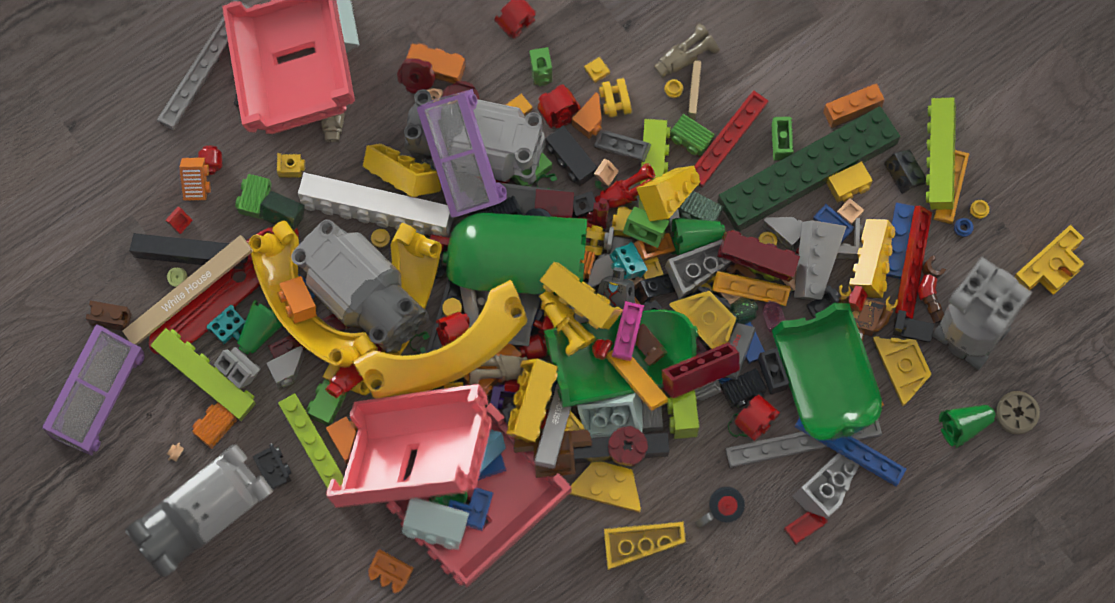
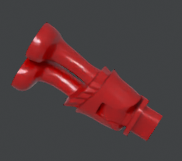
(620, 193)
(344, 380)

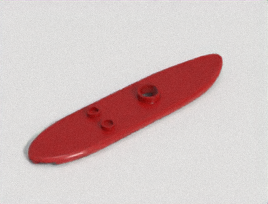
(193, 319)

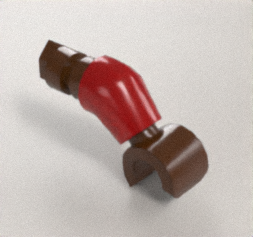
(927, 290)

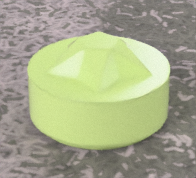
(176, 276)

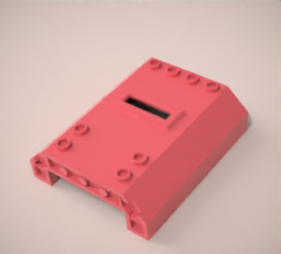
(294, 91)
(443, 425)
(515, 508)

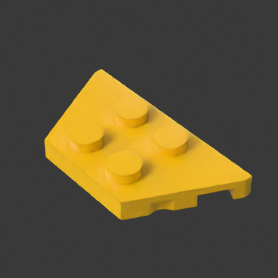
(709, 316)
(904, 365)
(608, 485)

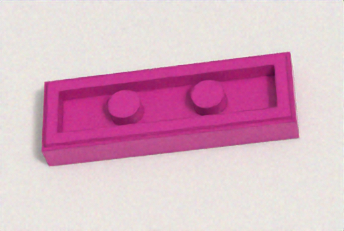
(627, 331)

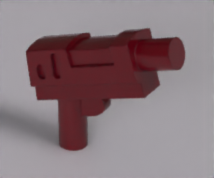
(600, 214)

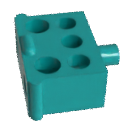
(628, 261)
(224, 321)

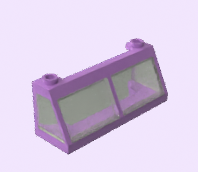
(460, 153)
(92, 390)

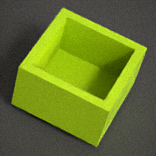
(684, 416)

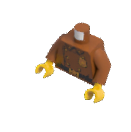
(873, 315)

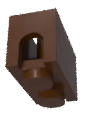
(108, 315)

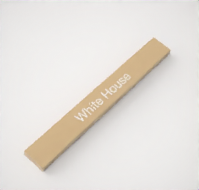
(188, 290)

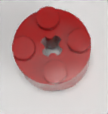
(515, 16)
(558, 106)
(452, 327)
(756, 417)

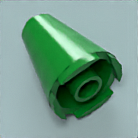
(694, 233)
(258, 328)
(965, 423)

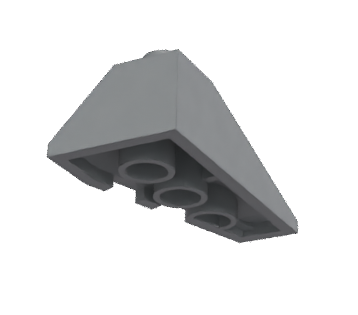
(827, 487)

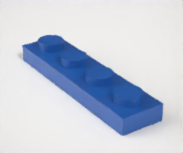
(902, 223)

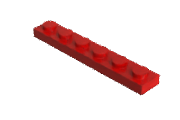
(729, 136)
(913, 261)

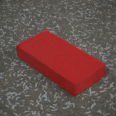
(804, 526)

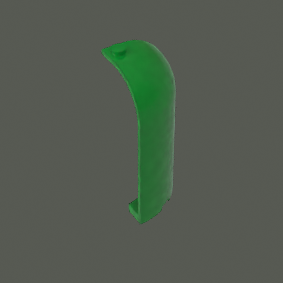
(518, 248)
(829, 373)
(589, 379)

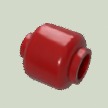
(212, 157)
(536, 349)

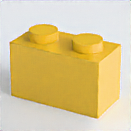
(849, 182)

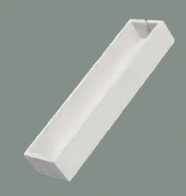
(374, 205)

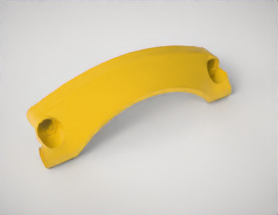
(418, 263)
(273, 266)
(437, 368)

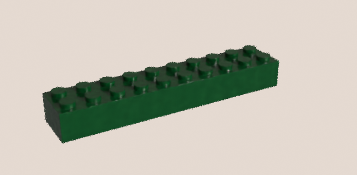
(808, 169)

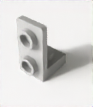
(612, 242)
(847, 251)

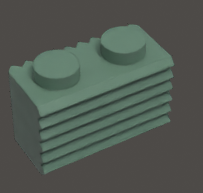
(700, 208)

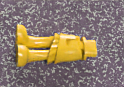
(563, 319)

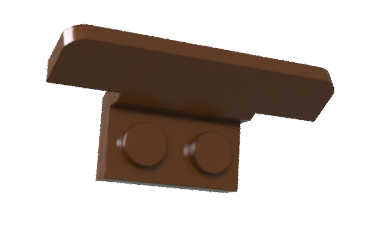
(565, 461)

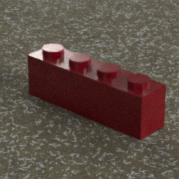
(758, 256)
(700, 370)

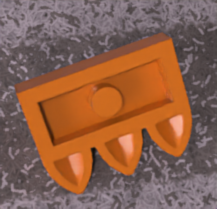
(390, 570)

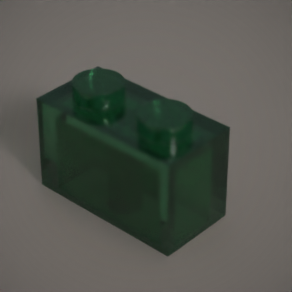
(280, 208)

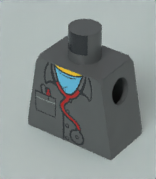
(617, 289)

